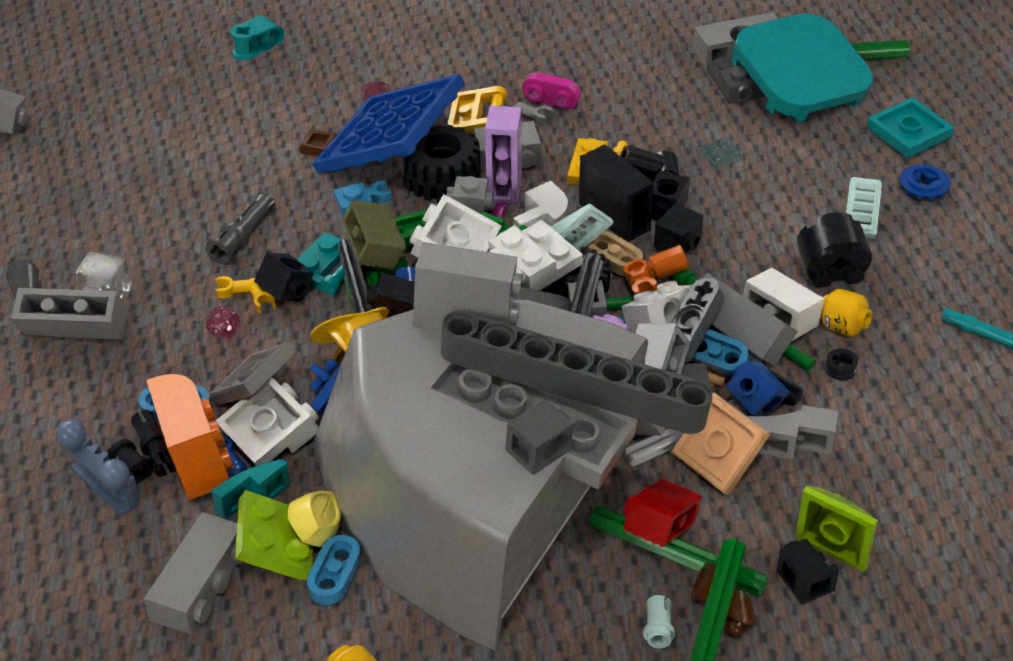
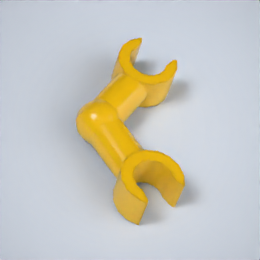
(244, 286)

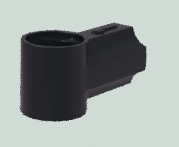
(650, 163)

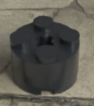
(834, 250)

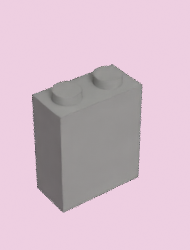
(464, 281)

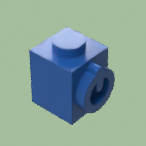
(756, 388)

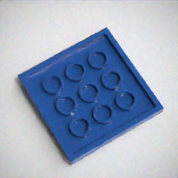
(389, 124)

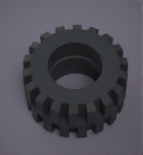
(440, 159)

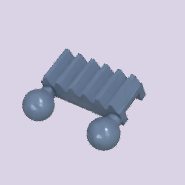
(104, 475)

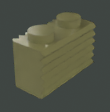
(373, 234)

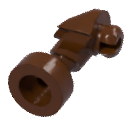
(740, 609)

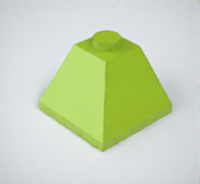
(836, 526)

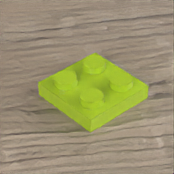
(269, 539)

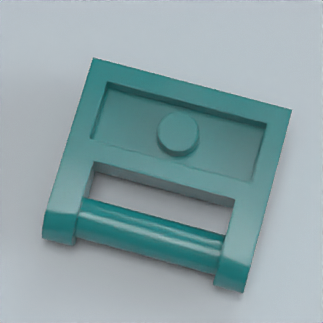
(322, 259)

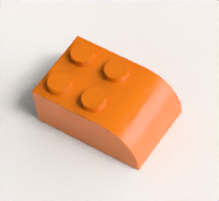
(189, 434)

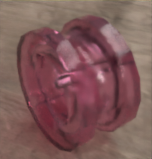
(223, 322)

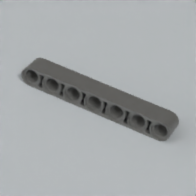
(576, 372)

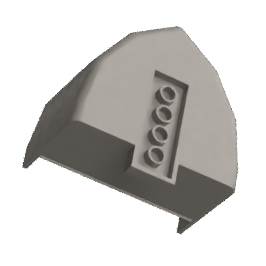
(427, 471)

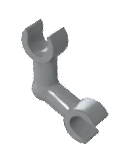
(538, 114)

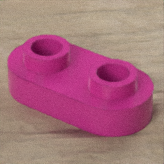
(549, 89)

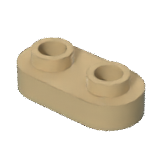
(615, 250)

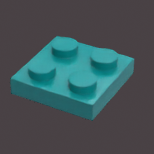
(910, 127)

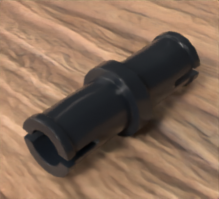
(153, 442)

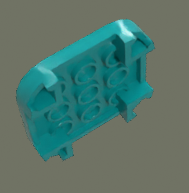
(802, 65)

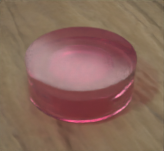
(374, 88)

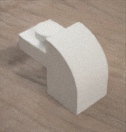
(543, 203)

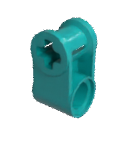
(255, 35)

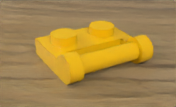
(469, 105)

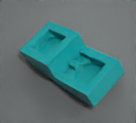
(264, 479)

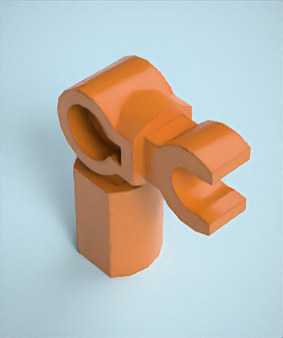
(641, 274)

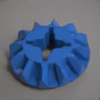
(930, 175)

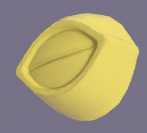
(315, 517)

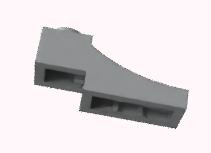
(805, 430)

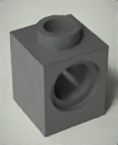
(539, 436)

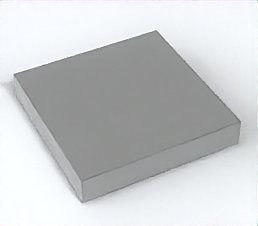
(252, 374)

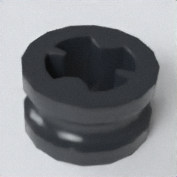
(839, 356)

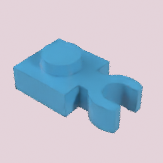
(359, 192)

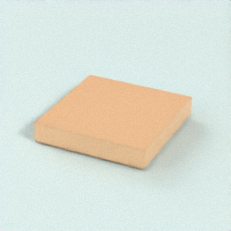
(723, 447)

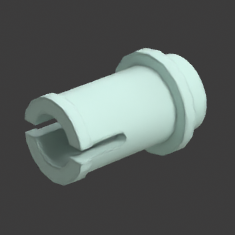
(659, 622)

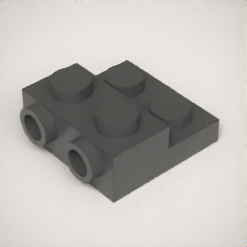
(734, 82)

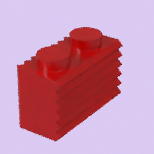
(661, 512)

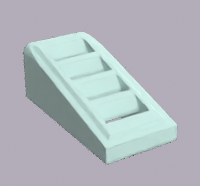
(864, 203)
(583, 236)

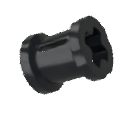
(126, 451)

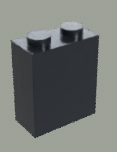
(617, 191)

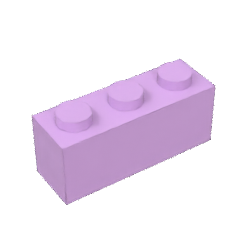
(504, 153)

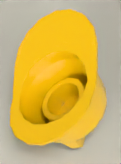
(341, 328)

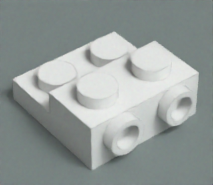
(454, 226)
(540, 253)
(269, 422)

